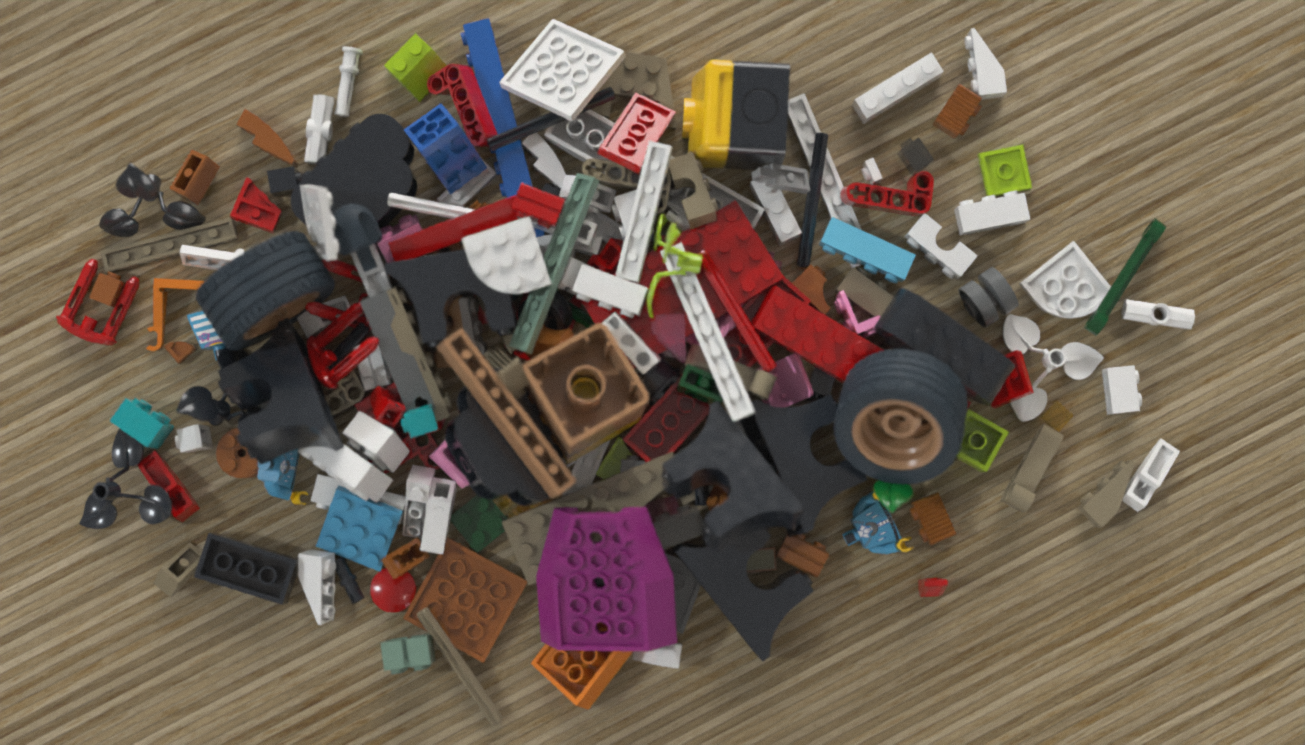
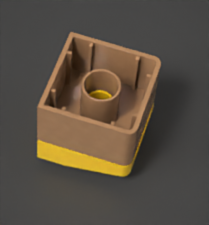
(585, 391)

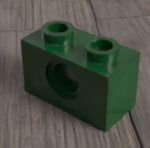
(699, 385)

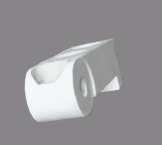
(631, 343)

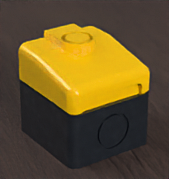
(738, 114)

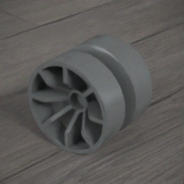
(988, 297)

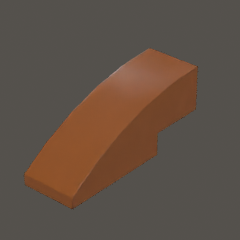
(265, 137)

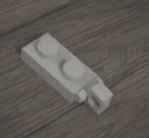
(783, 178)
(472, 326)

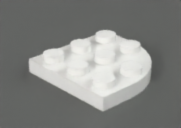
(319, 220)
(508, 258)
(1067, 284)

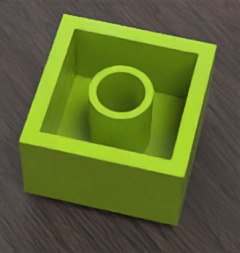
(980, 441)

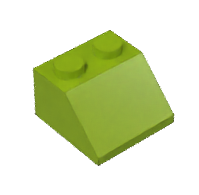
(414, 66)

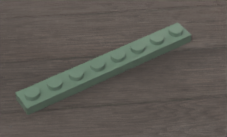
(555, 262)

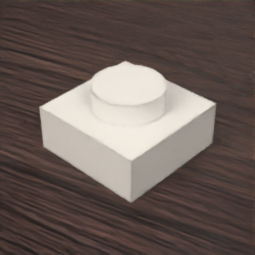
(871, 172)

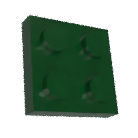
(479, 522)

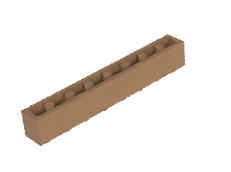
(506, 413)

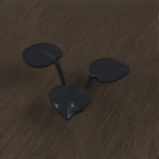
(135, 184)
(198, 400)
(100, 511)

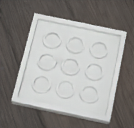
(562, 69)

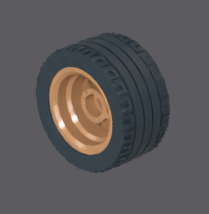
(262, 288)
(901, 416)

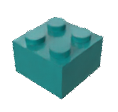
(142, 423)

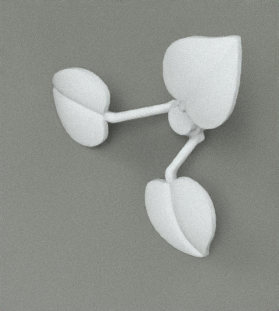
(1078, 362)

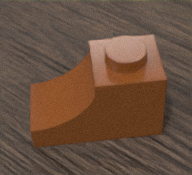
(811, 285)
(549, 339)
(405, 558)

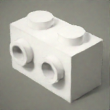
(601, 200)

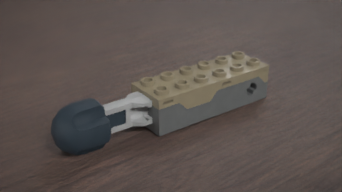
(389, 315)

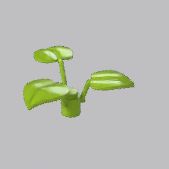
(686, 261)

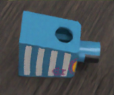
(205, 333)

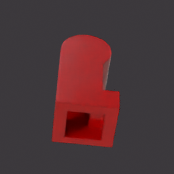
(384, 404)

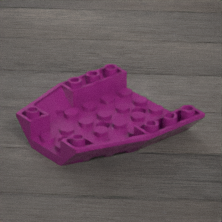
(637, 576)

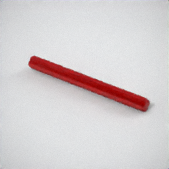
(737, 313)

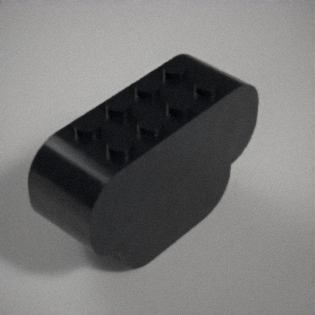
(365, 169)
(920, 326)
(487, 456)

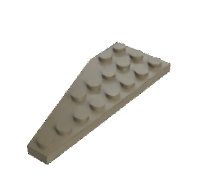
(626, 489)

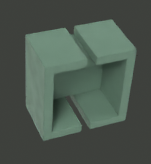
(404, 653)

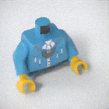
(280, 477)
(875, 528)

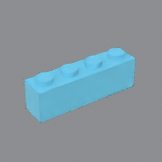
(866, 250)

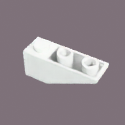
(987, 72)
(416, 500)
(438, 515)
(317, 578)

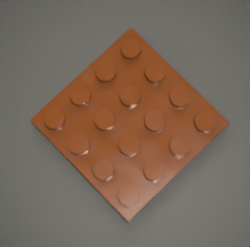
(467, 598)

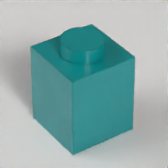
(419, 421)

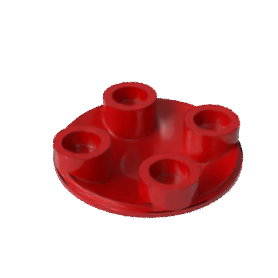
(392, 594)

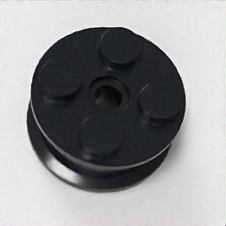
(559, 314)
(657, 378)

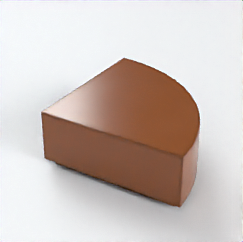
(180, 350)

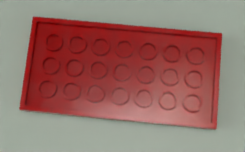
(735, 252)

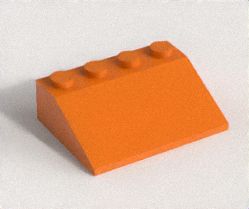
(580, 673)

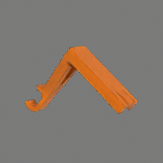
(160, 305)

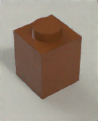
(107, 288)

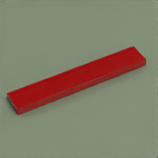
(453, 230)

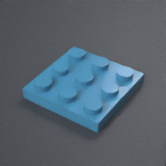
(359, 528)

